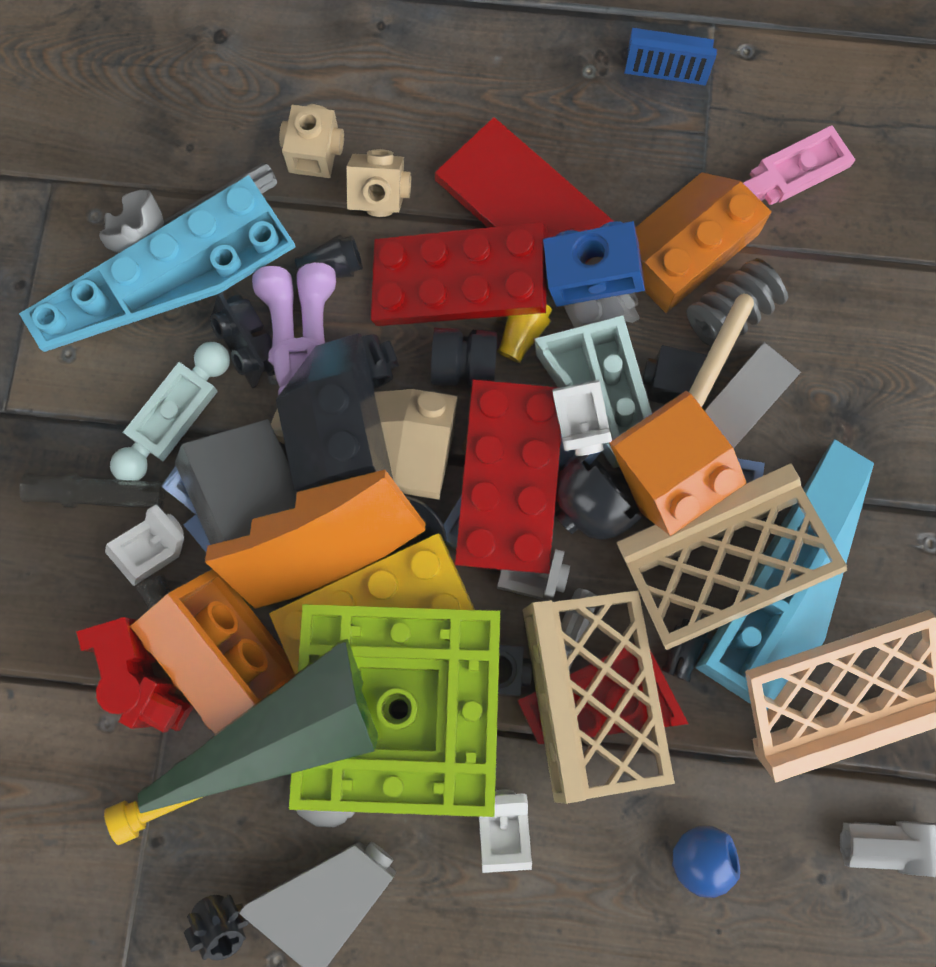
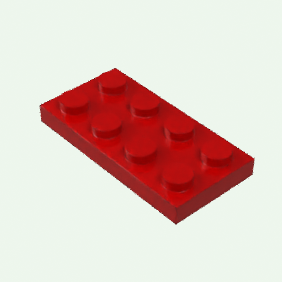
(513, 185)
(459, 275)
(509, 478)

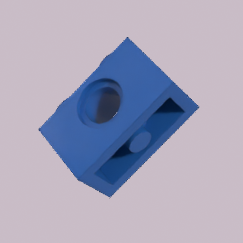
(615, 275)

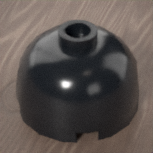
(592, 500)

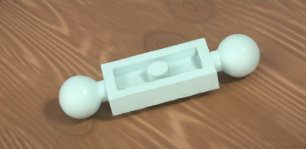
(170, 412)

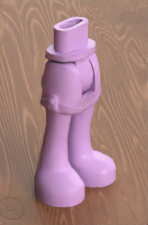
(276, 290)

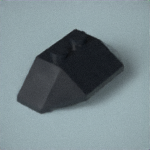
(332, 417)

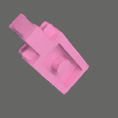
(800, 166)

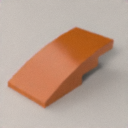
(318, 541)

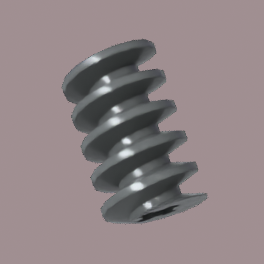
(753, 278)

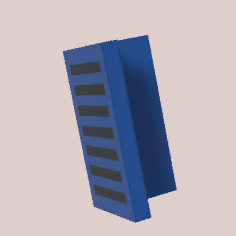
(670, 56)

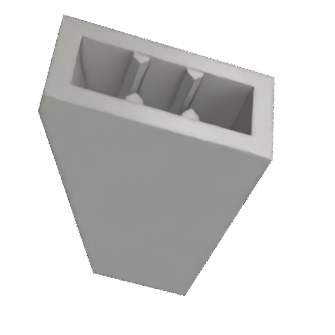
(751, 393)
(323, 904)

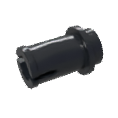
(688, 651)

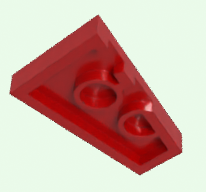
(609, 694)

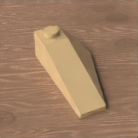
(416, 435)

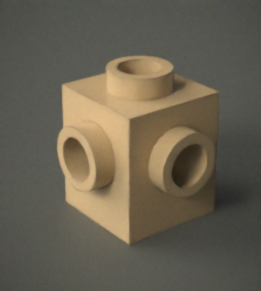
(311, 140)
(377, 182)

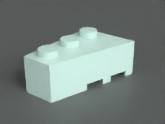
(603, 354)

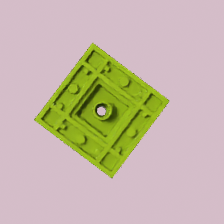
(446, 745)

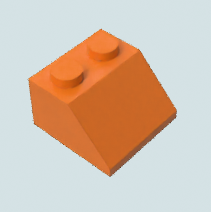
(677, 464)

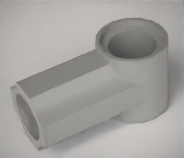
(902, 847)

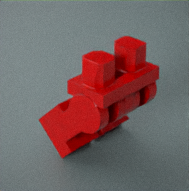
(129, 681)

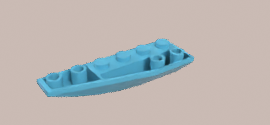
(167, 269)
(803, 618)

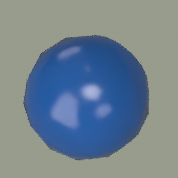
(706, 861)

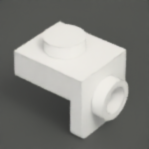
(582, 417)
(147, 546)
(506, 836)

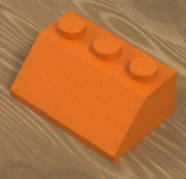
(696, 235)
(213, 649)

